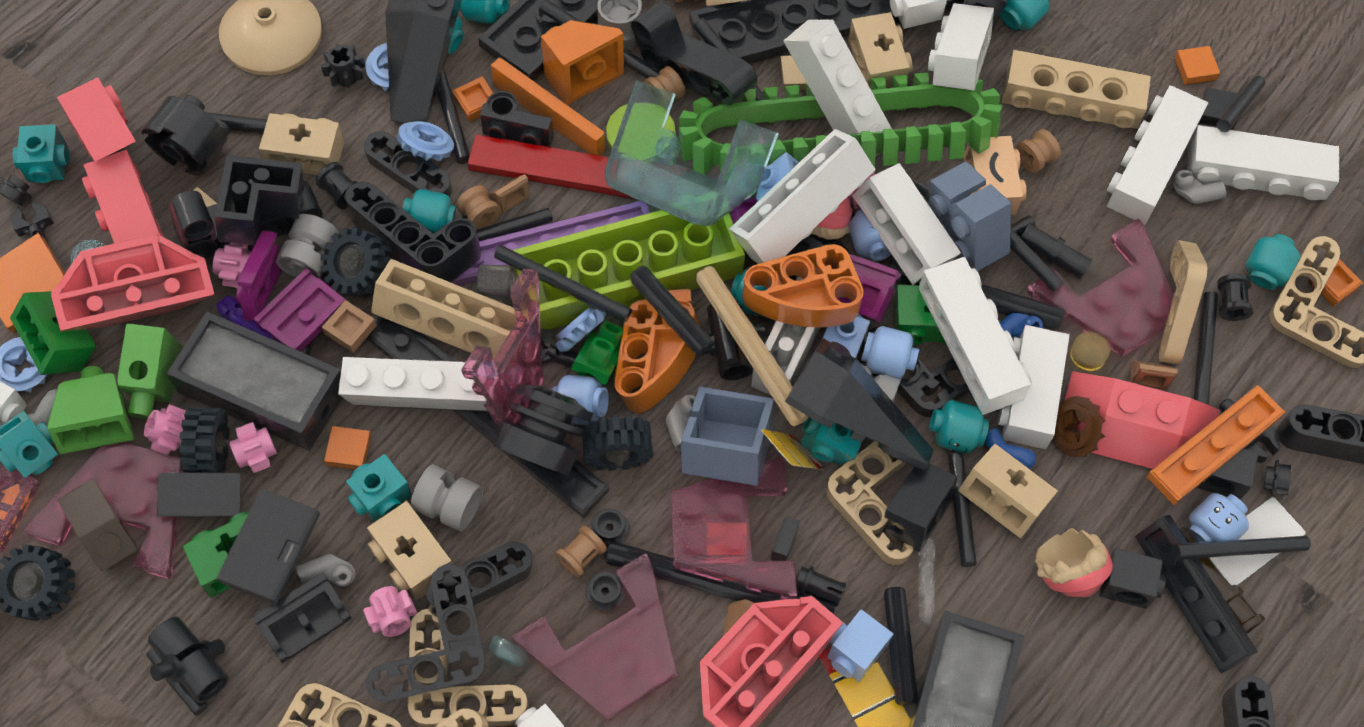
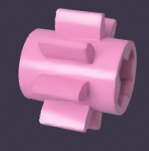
(229, 263)
(164, 429)
(253, 447)
(390, 611)

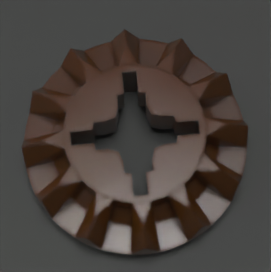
(1069, 415)

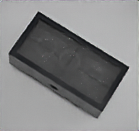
(257, 380)
(967, 674)

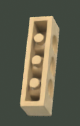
(1076, 89)
(441, 308)

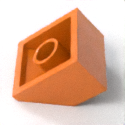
(581, 58)

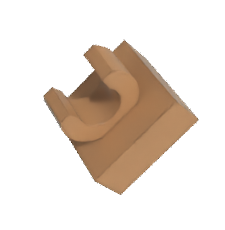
(349, 326)

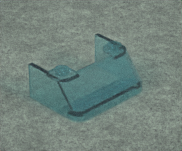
(646, 168)

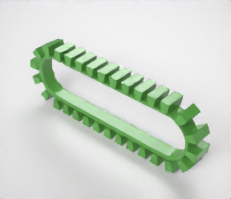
(975, 131)

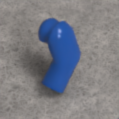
(1015, 323)
(1024, 456)

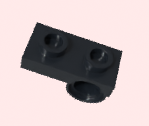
(515, 124)

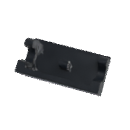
(198, 495)
(920, 505)
(302, 617)

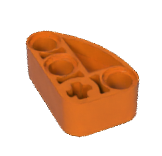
(809, 302)
(661, 367)

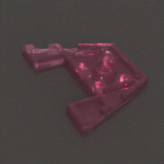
(1126, 306)
(517, 359)
(130, 484)
(714, 532)
(619, 660)

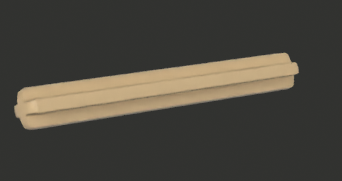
(749, 342)

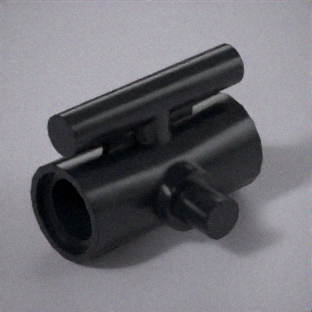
(730, 357)
(186, 663)

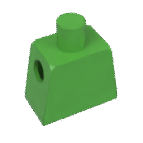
(143, 367)
(89, 412)

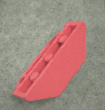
(129, 283)
(1141, 421)
(763, 659)

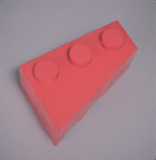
(97, 118)
(121, 198)

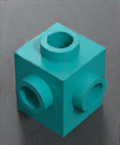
(41, 153)
(17, 435)
(830, 443)
(377, 488)

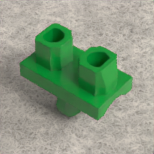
(600, 353)

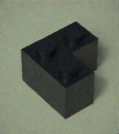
(256, 189)

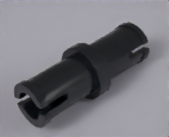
(1056, 251)

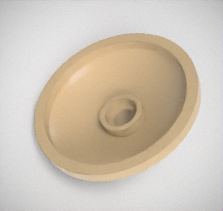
(270, 43)

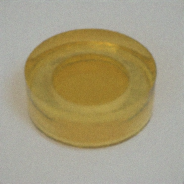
(1090, 351)

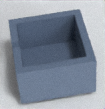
(975, 221)
(726, 436)

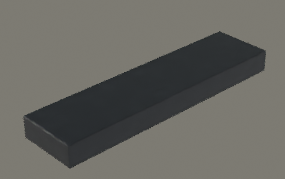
(1197, 597)

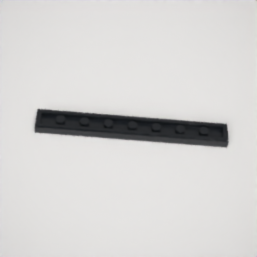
(578, 490)

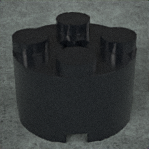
(185, 133)

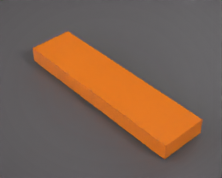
(543, 103)
(1215, 444)

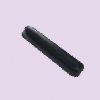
(671, 310)
(900, 646)

